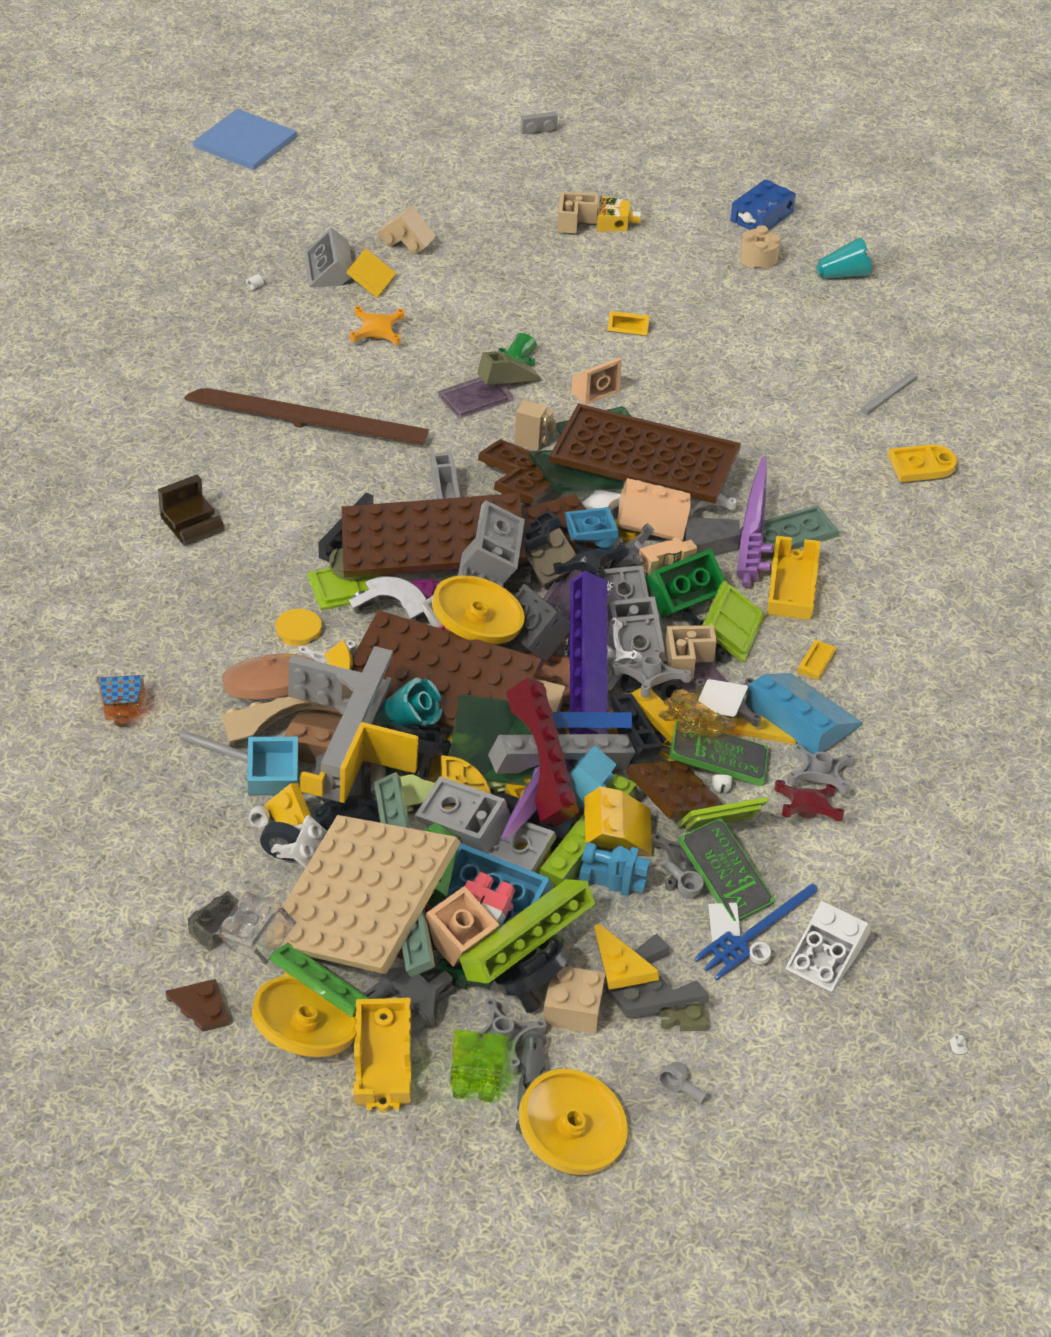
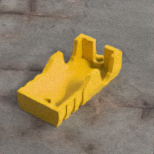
(793, 579)
(382, 1053)

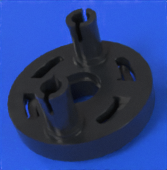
(429, 745)
(534, 971)

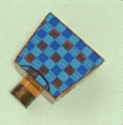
(121, 697)

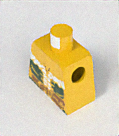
(615, 214)

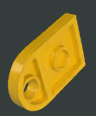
(922, 462)

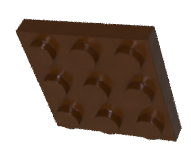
(672, 787)

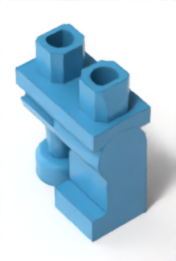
(616, 870)

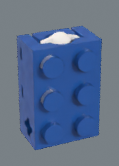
(763, 206)

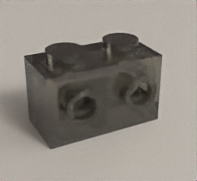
(206, 921)

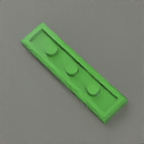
(317, 978)

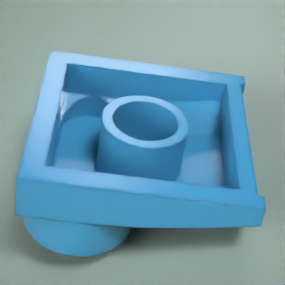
(592, 526)

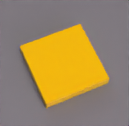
(371, 272)

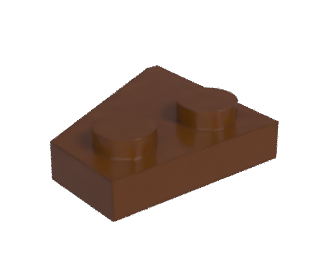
(201, 1004)

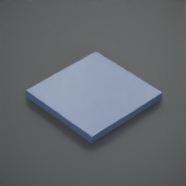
(245, 139)

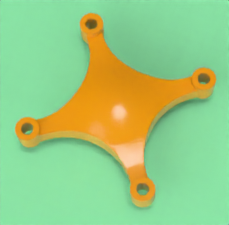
(377, 325)

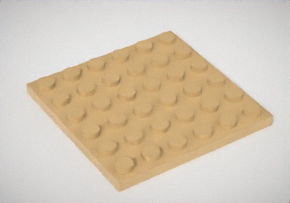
(365, 891)

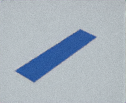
(592, 719)

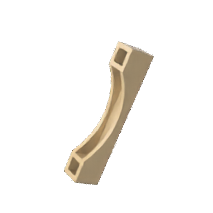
(251, 721)

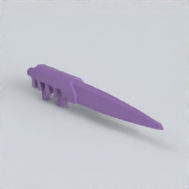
(752, 541)
(526, 804)

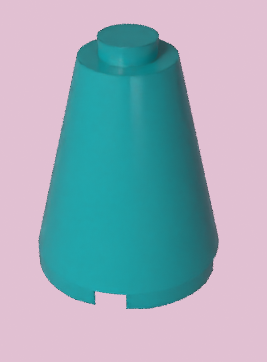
(846, 261)
(412, 705)

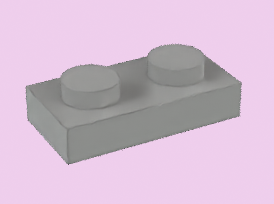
(539, 123)

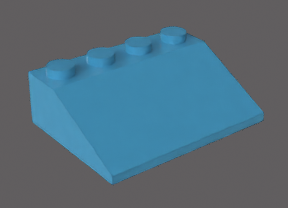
(800, 711)
(527, 884)

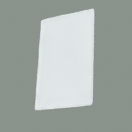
(722, 922)

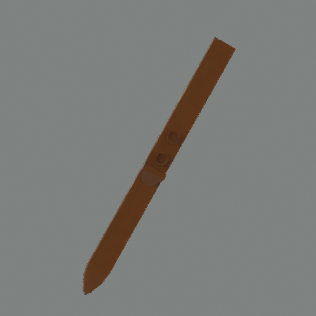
(314, 416)

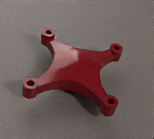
(808, 801)

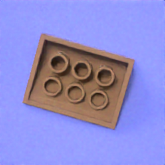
(314, 733)

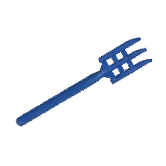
(740, 942)

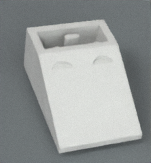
(828, 946)

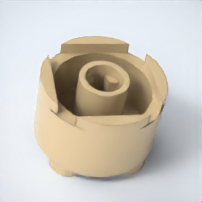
(760, 248)

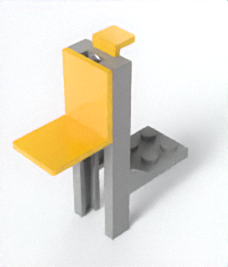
(356, 734)

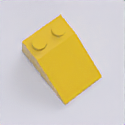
(617, 820)

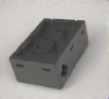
(543, 624)

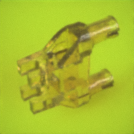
(695, 716)

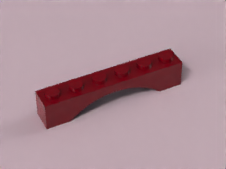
(554, 794)

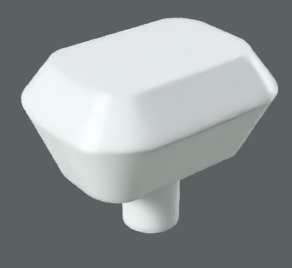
(958, 1044)

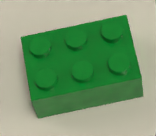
(685, 583)

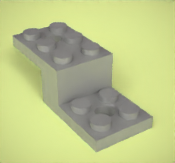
(493, 551)
(635, 611)
(481, 821)

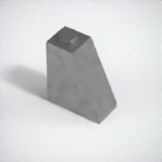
(714, 534)

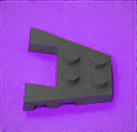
(654, 995)

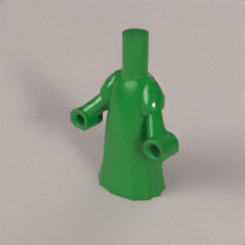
(521, 347)

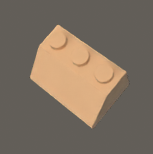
(658, 506)

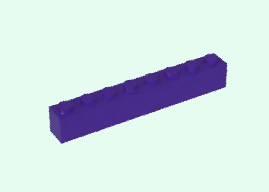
(588, 647)

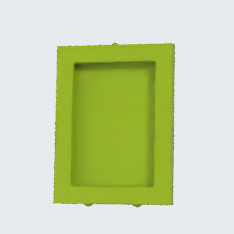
(335, 591)
(734, 621)
(728, 812)

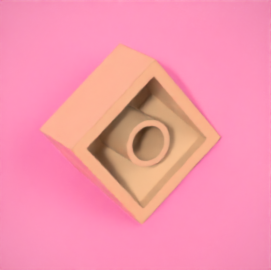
(597, 381)
(459, 924)

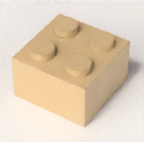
(574, 999)

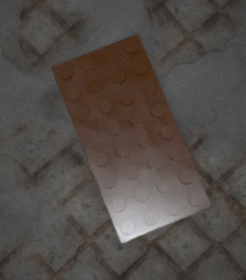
(645, 452)
(415, 534)
(446, 660)

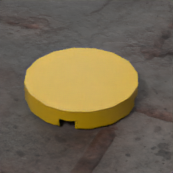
(298, 627)

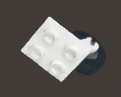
(293, 842)

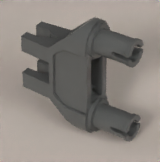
(423, 994)

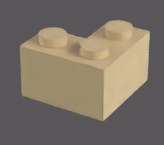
(575, 209)
(409, 228)
(533, 424)
(689, 645)

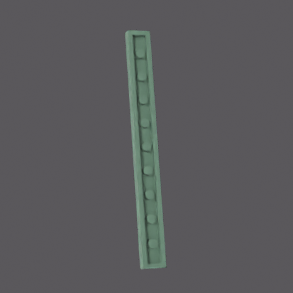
(392, 811)

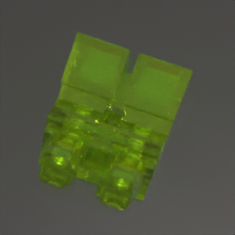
(477, 1074)

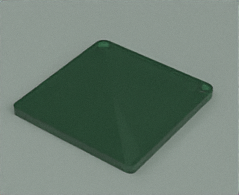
(571, 479)
(476, 730)

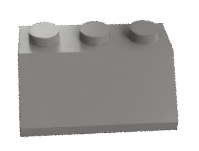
(328, 260)

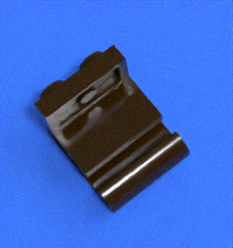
(187, 511)

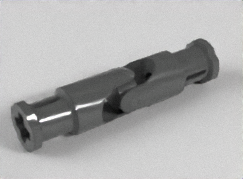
(531, 1063)

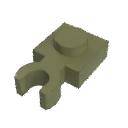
(688, 1018)

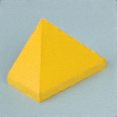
(628, 323)

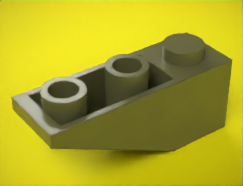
(501, 368)

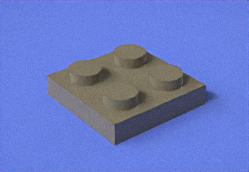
(545, 556)

